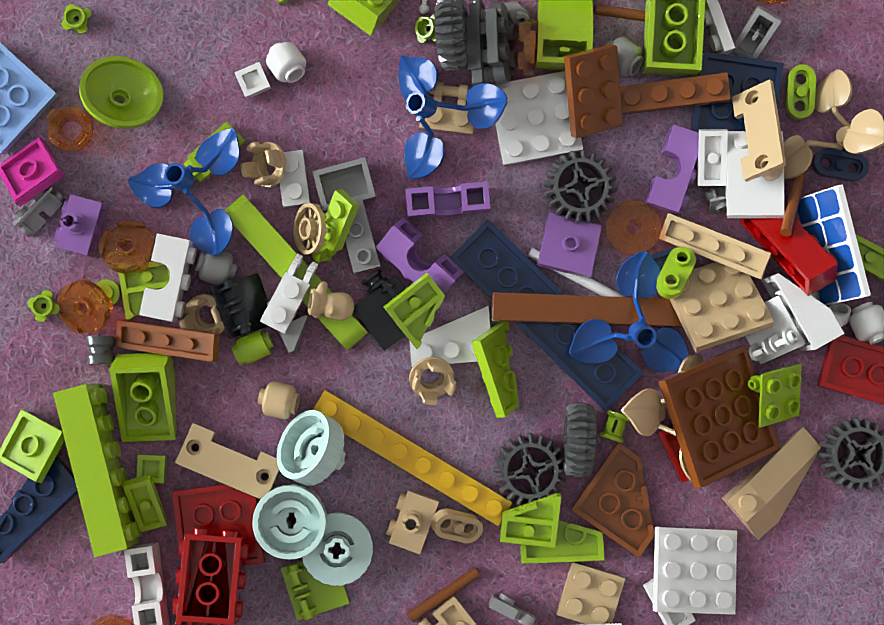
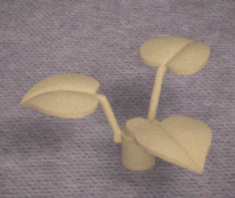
(860, 136)
(646, 411)

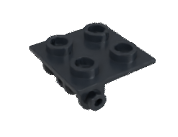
(241, 304)
(376, 318)

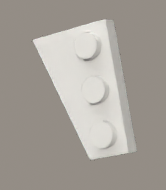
(453, 339)

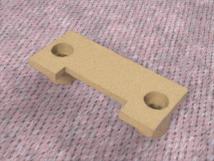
(762, 131)
(226, 464)

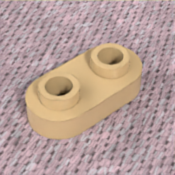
(451, 523)

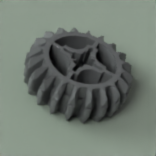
(451, 34)
(577, 173)
(579, 439)
(875, 441)
(552, 463)

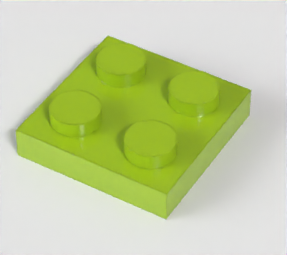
(31, 446)

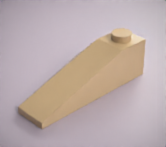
(769, 488)

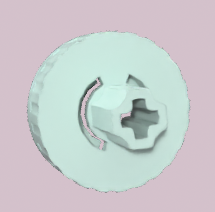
(307, 458)
(308, 513)
(352, 560)

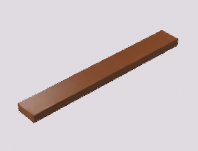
(579, 309)

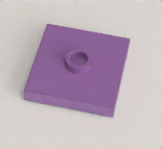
(569, 245)

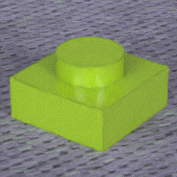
(154, 465)

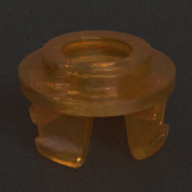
(56, 121)

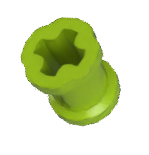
(608, 430)

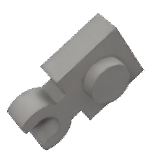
(505, 605)

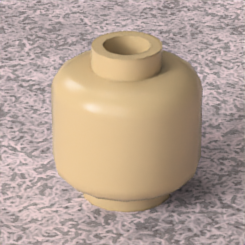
(279, 400)

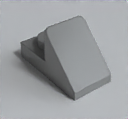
(294, 333)

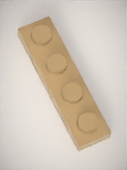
(715, 246)

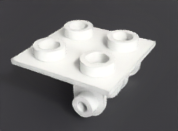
(778, 339)

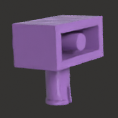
(80, 225)

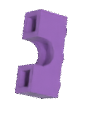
(669, 194)
(444, 202)
(400, 249)

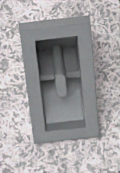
(756, 33)

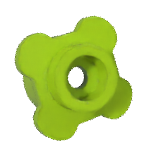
(70, 13)
(421, 29)
(36, 306)

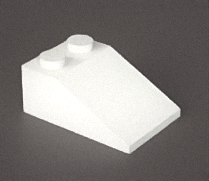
(752, 198)
(811, 317)

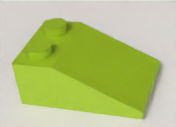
(145, 396)

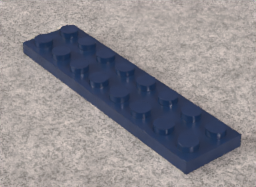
(502, 268)

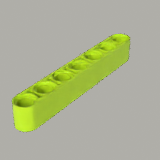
(280, 256)

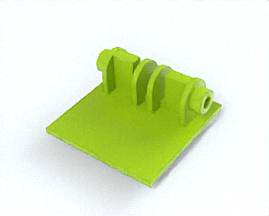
(778, 394)
(310, 595)

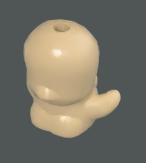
(332, 305)

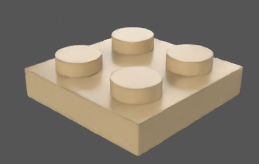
(590, 595)

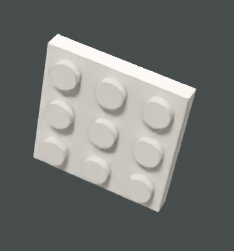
(535, 120)
(695, 570)

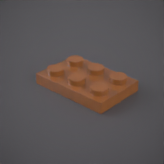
(593, 90)

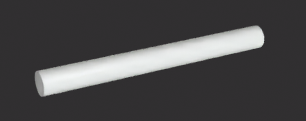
(590, 284)

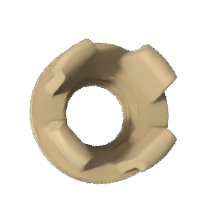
(264, 154)
(192, 317)
(430, 391)

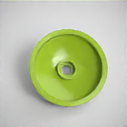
(124, 81)

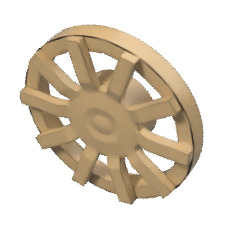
(308, 228)

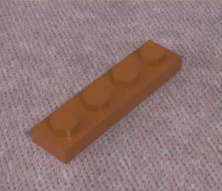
(675, 93)
(167, 340)

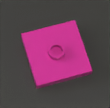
(30, 171)

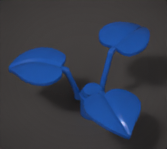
(417, 78)
(155, 186)
(662, 348)

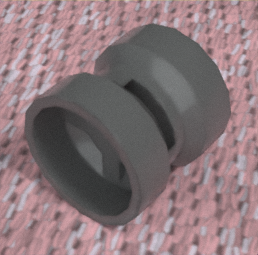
(100, 349)

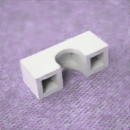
(177, 256)
(146, 571)

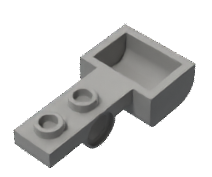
(357, 183)

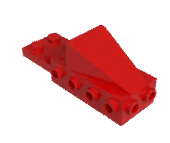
(210, 579)

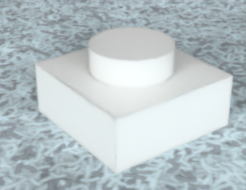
(252, 80)

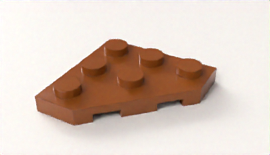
(619, 501)

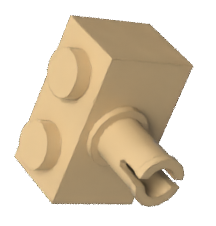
(413, 520)

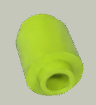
(252, 347)

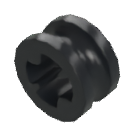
(374, 281)

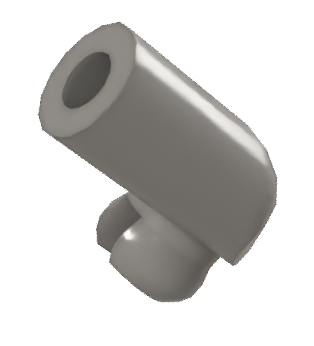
(517, 12)

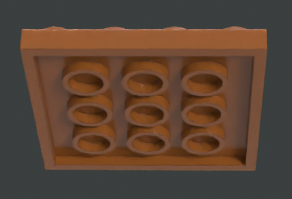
(717, 416)

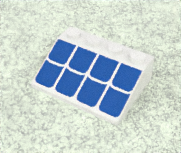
(829, 220)

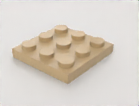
(720, 306)

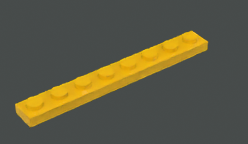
(414, 459)

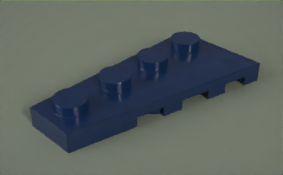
(35, 507)

